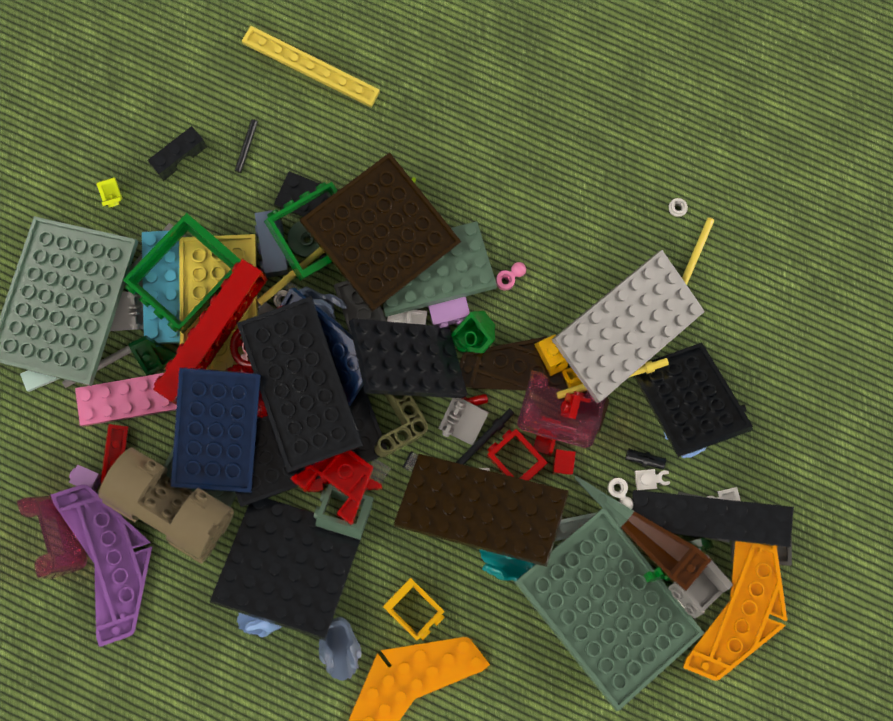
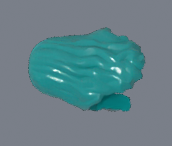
(504, 567)

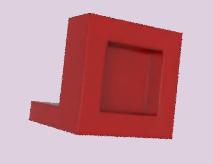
(544, 445)
(563, 462)

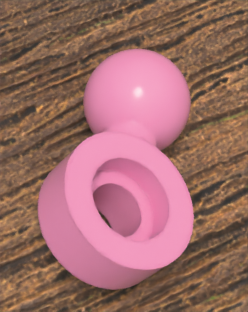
(518, 270)

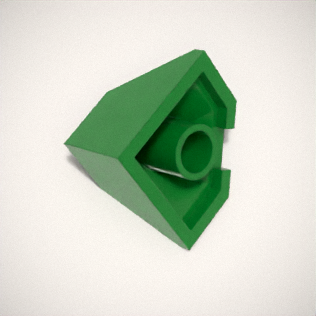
(474, 333)

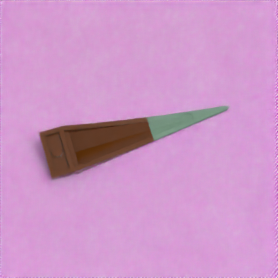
(673, 555)

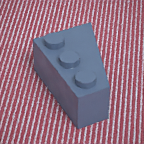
(274, 261)

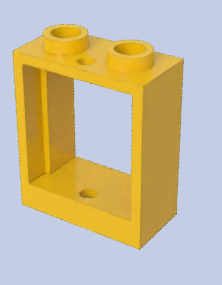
(398, 596)

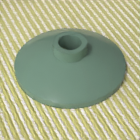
(296, 240)

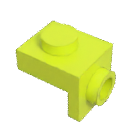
(109, 192)

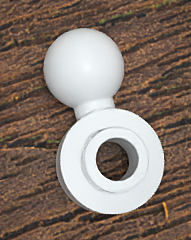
(627, 501)

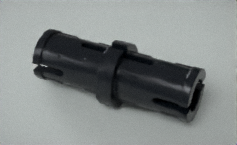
(645, 459)

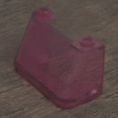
(542, 413)
(63, 548)

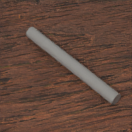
(104, 362)

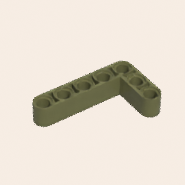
(407, 427)

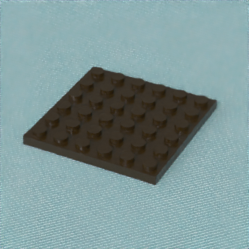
(380, 231)

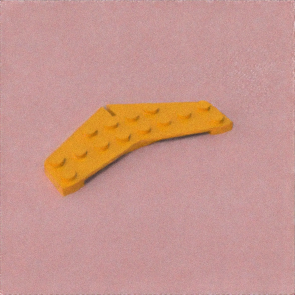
(744, 620)
(414, 673)

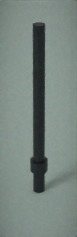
(498, 425)

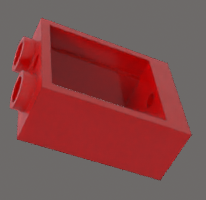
(507, 437)

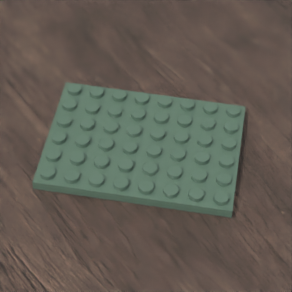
(64, 299)
(607, 611)

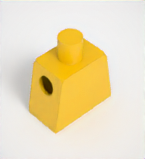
(551, 355)

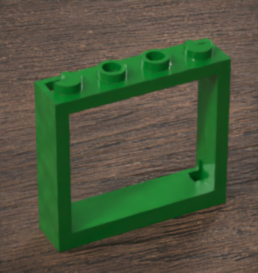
(289, 207)

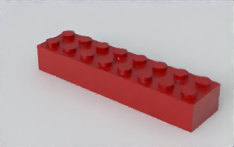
(213, 326)

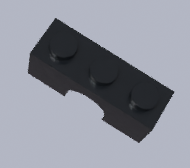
(185, 145)

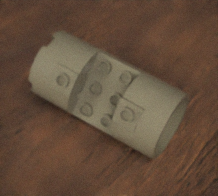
(142, 491)

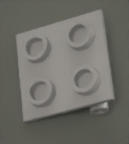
(128, 313)
(463, 420)

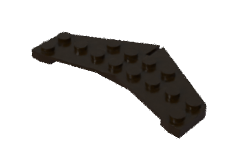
(510, 368)

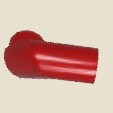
(477, 400)

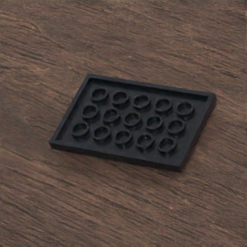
(407, 359)
(693, 401)

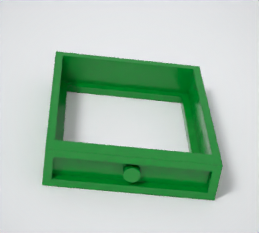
(185, 224)

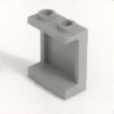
(703, 591)

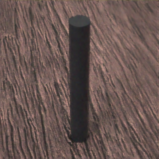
(246, 146)

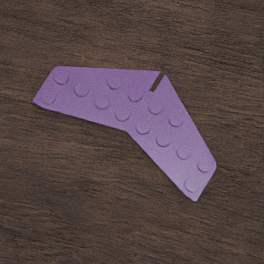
(118, 569)

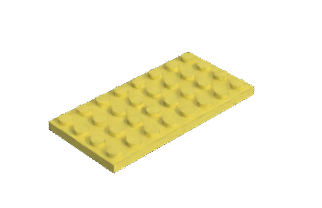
(201, 272)

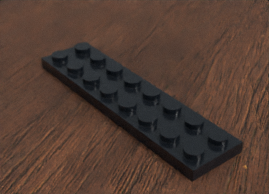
(717, 518)

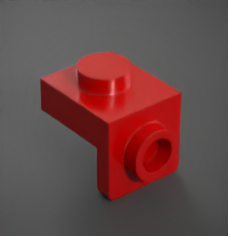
(571, 404)

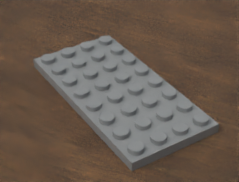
(628, 326)

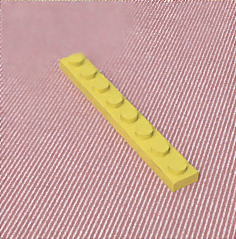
(310, 66)

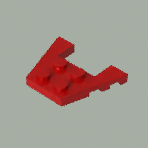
(344, 472)

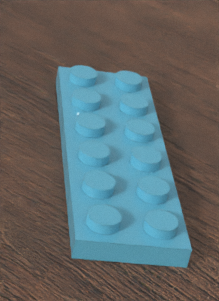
(163, 285)

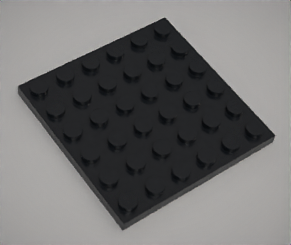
(285, 569)

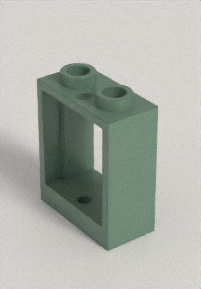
(338, 525)

